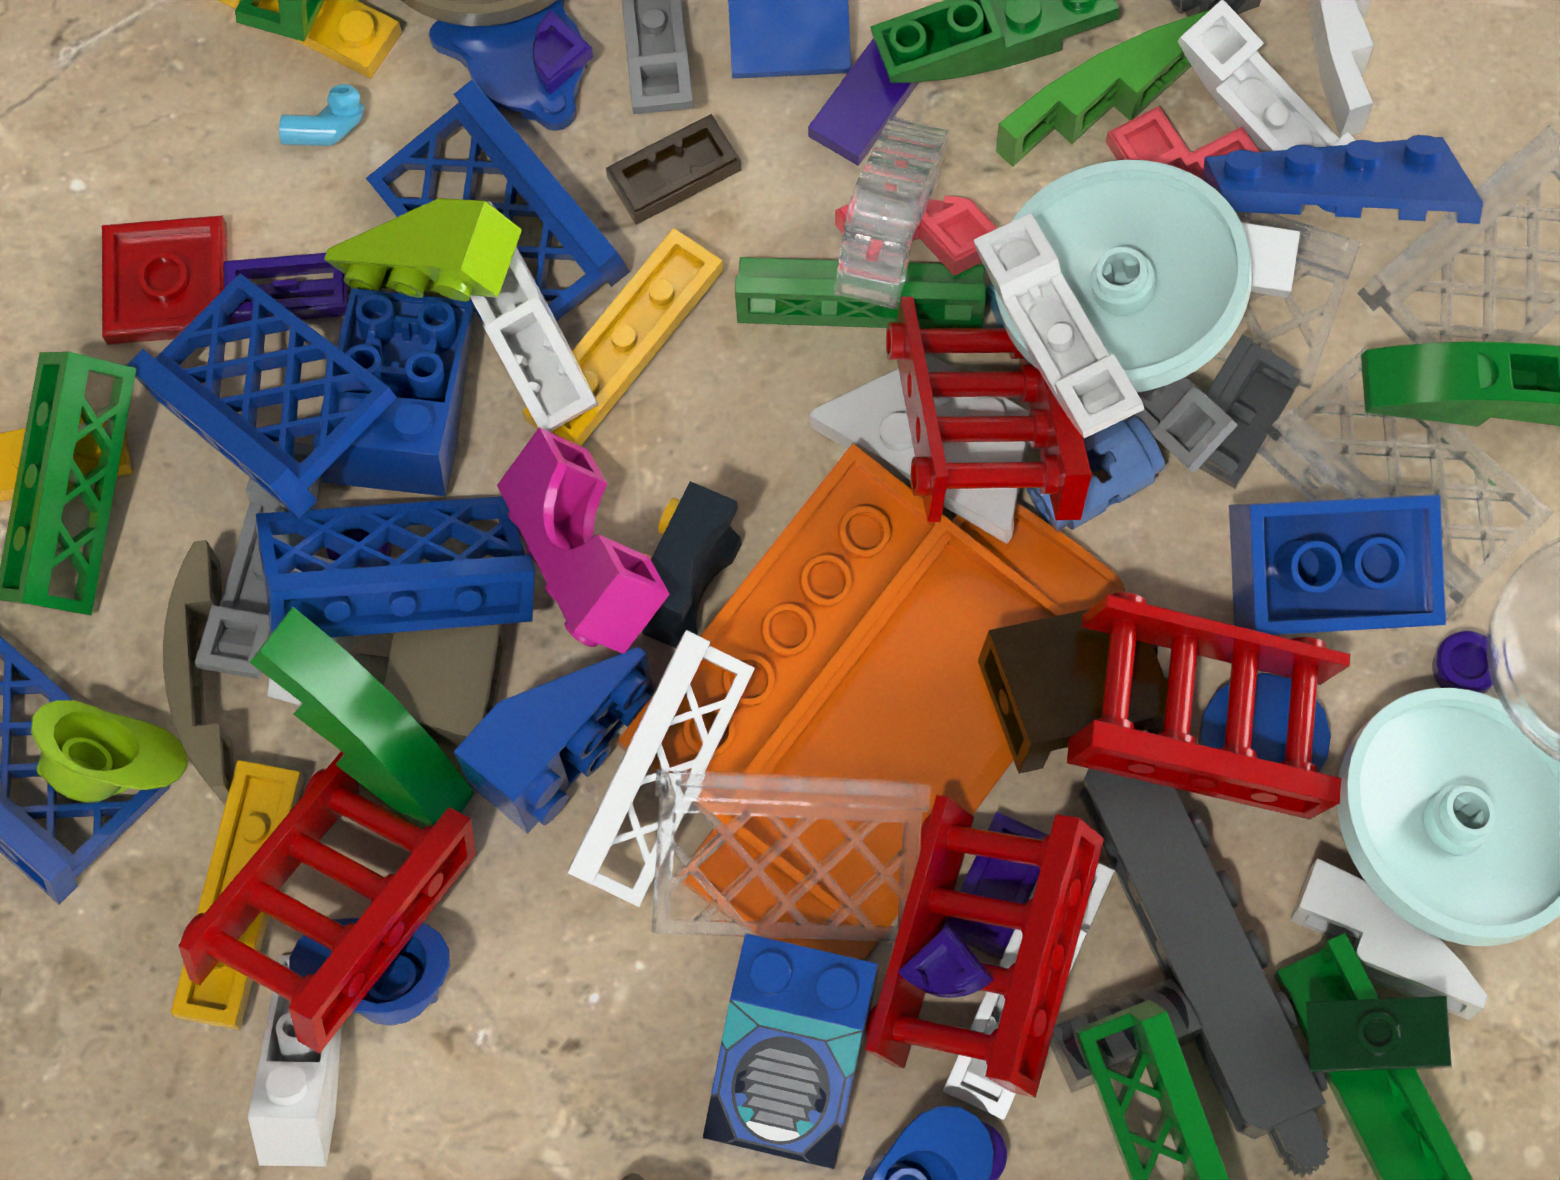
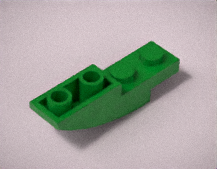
(981, 35)
(1464, 382)

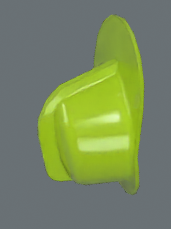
(102, 753)

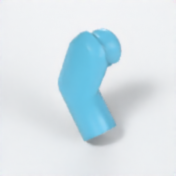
(330, 125)

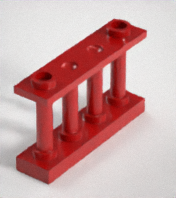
(1063, 460)
(1173, 756)
(358, 950)
(1032, 984)

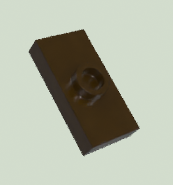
(673, 169)

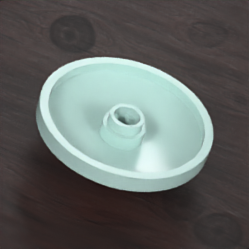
(1149, 262)
(1454, 817)

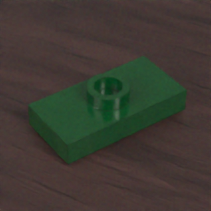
(1378, 1034)

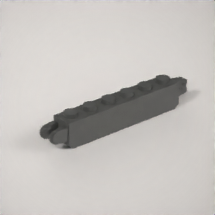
(1215, 963)

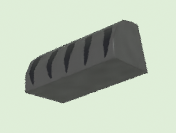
(1120, 1048)

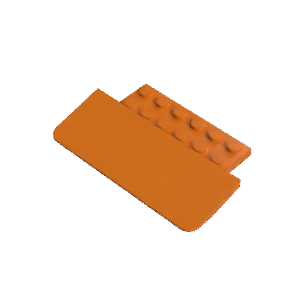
(869, 671)

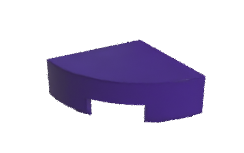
(558, 52)
(946, 967)

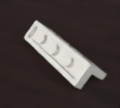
(640, 754)

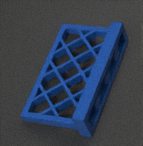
(524, 175)
(235, 434)
(401, 591)
(21, 837)

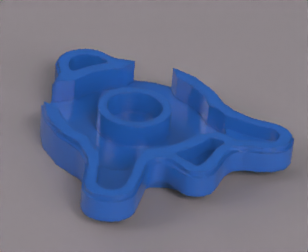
(504, 66)

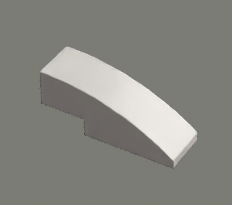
(1386, 944)

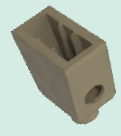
(443, 677)

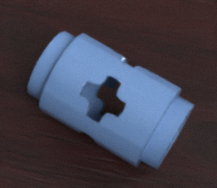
(1127, 456)

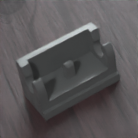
(1253, 392)

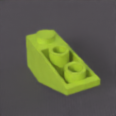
(437, 248)

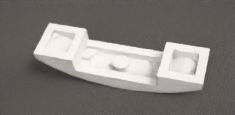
(1248, 88)
(1055, 327)

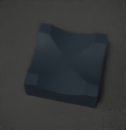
(690, 554)

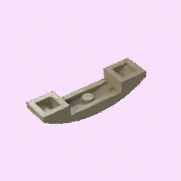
(190, 603)

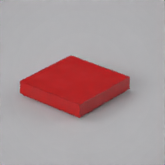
(159, 276)

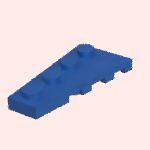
(1343, 179)

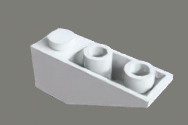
(293, 1093)

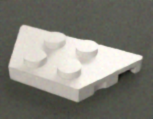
(878, 424)

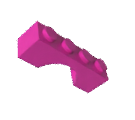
(597, 583)

